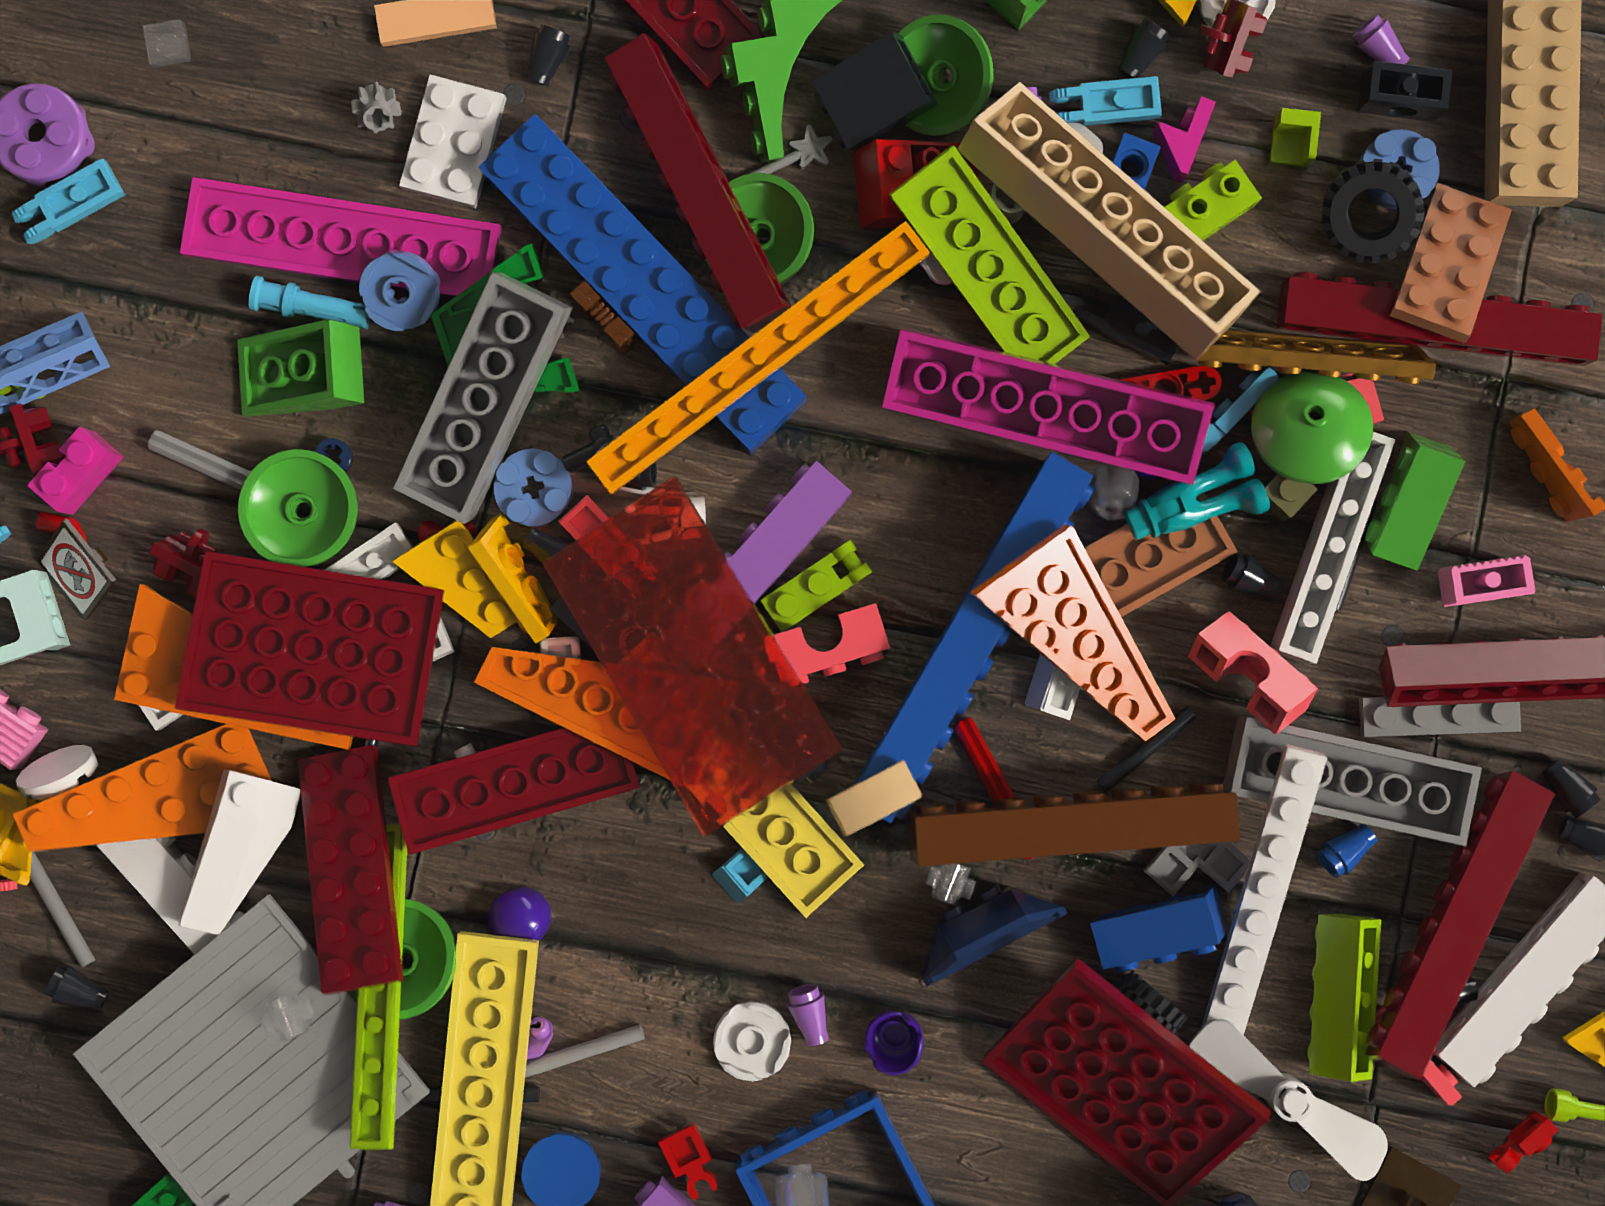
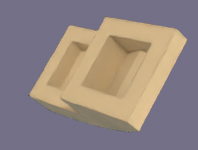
(874, 798)

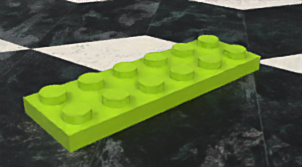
(987, 260)

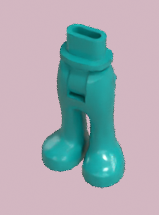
(1176, 506)

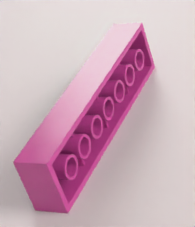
(1048, 405)

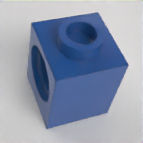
(1140, 153)

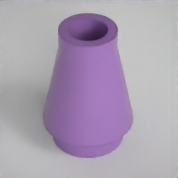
(1380, 42)
(808, 1010)

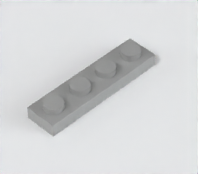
(1380, 720)

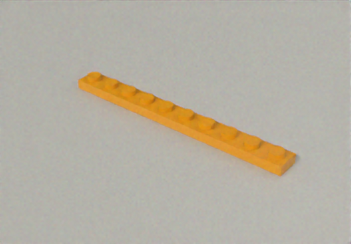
(758, 357)

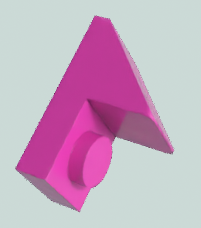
(1180, 146)

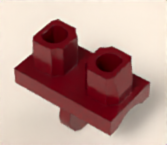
(1229, 36)
(26, 424)
(182, 554)

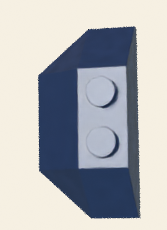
(985, 927)

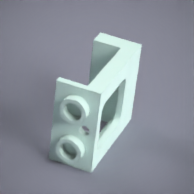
(35, 615)

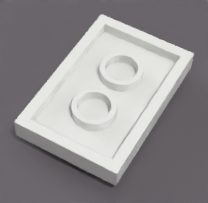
(452, 140)

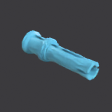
(291, 301)

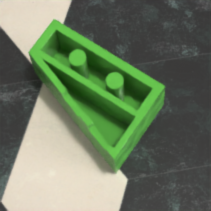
(1414, 500)

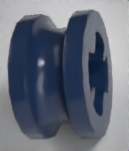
(346, 456)

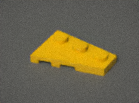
(447, 565)
(505, 568)

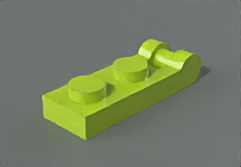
(814, 587)

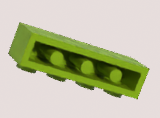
(1215, 201)
(1344, 996)

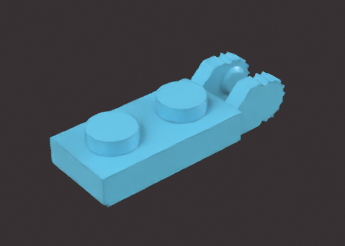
(1111, 101)
(70, 200)
(1230, 412)

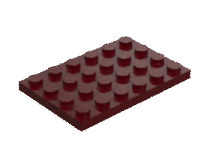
(310, 649)
(1125, 1085)

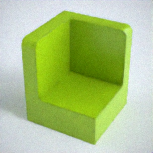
(1295, 137)

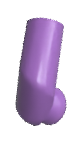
(539, 1038)

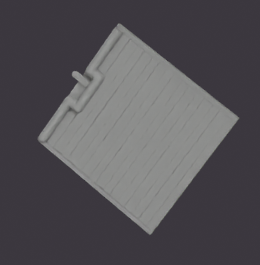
(217, 1096)

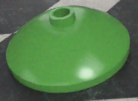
(950, 44)
(781, 210)
(1305, 447)
(272, 503)
(434, 959)

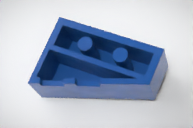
(1160, 930)

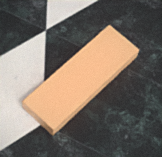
(430, 19)

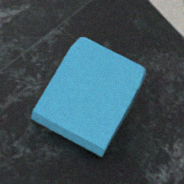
(740, 875)

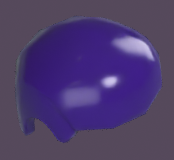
(520, 914)
(894, 1042)

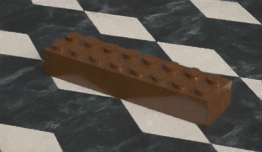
(1073, 826)

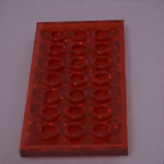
(691, 656)

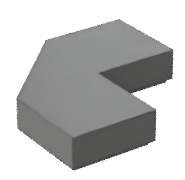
(1175, 864)

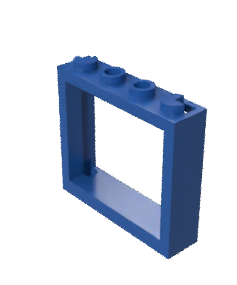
(820, 1124)

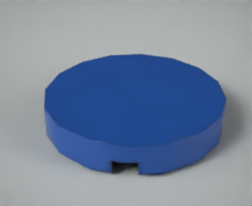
(561, 1171)

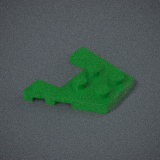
(456, 314)

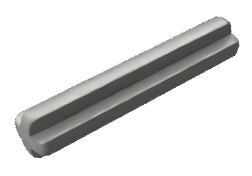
(198, 459)

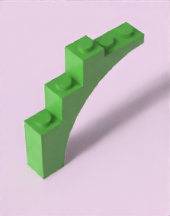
(767, 64)

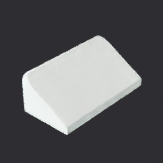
(1051, 690)

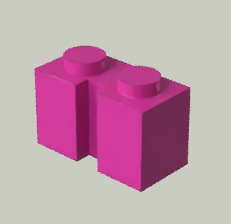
(77, 476)

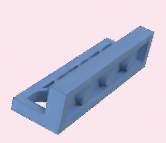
(44, 349)

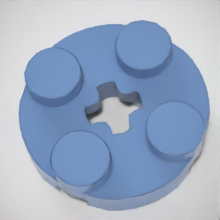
(1416, 153)
(379, 298)
(552, 499)

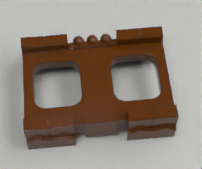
(617, 330)

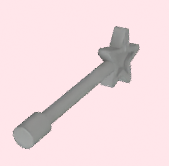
(807, 150)

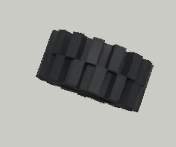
(1151, 1001)

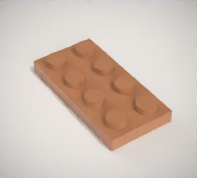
(1451, 263)
(1149, 567)

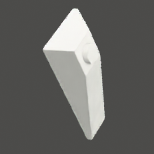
(240, 839)

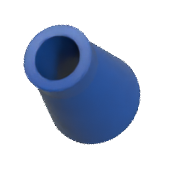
(1345, 851)

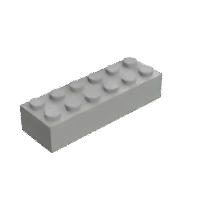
(482, 397)
(1361, 781)

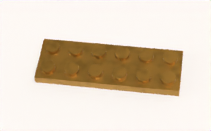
(1322, 354)

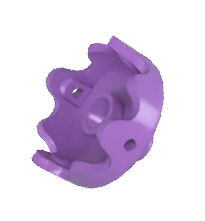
(65, 140)

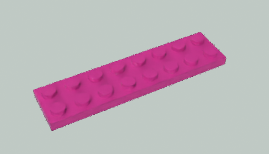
(330, 235)

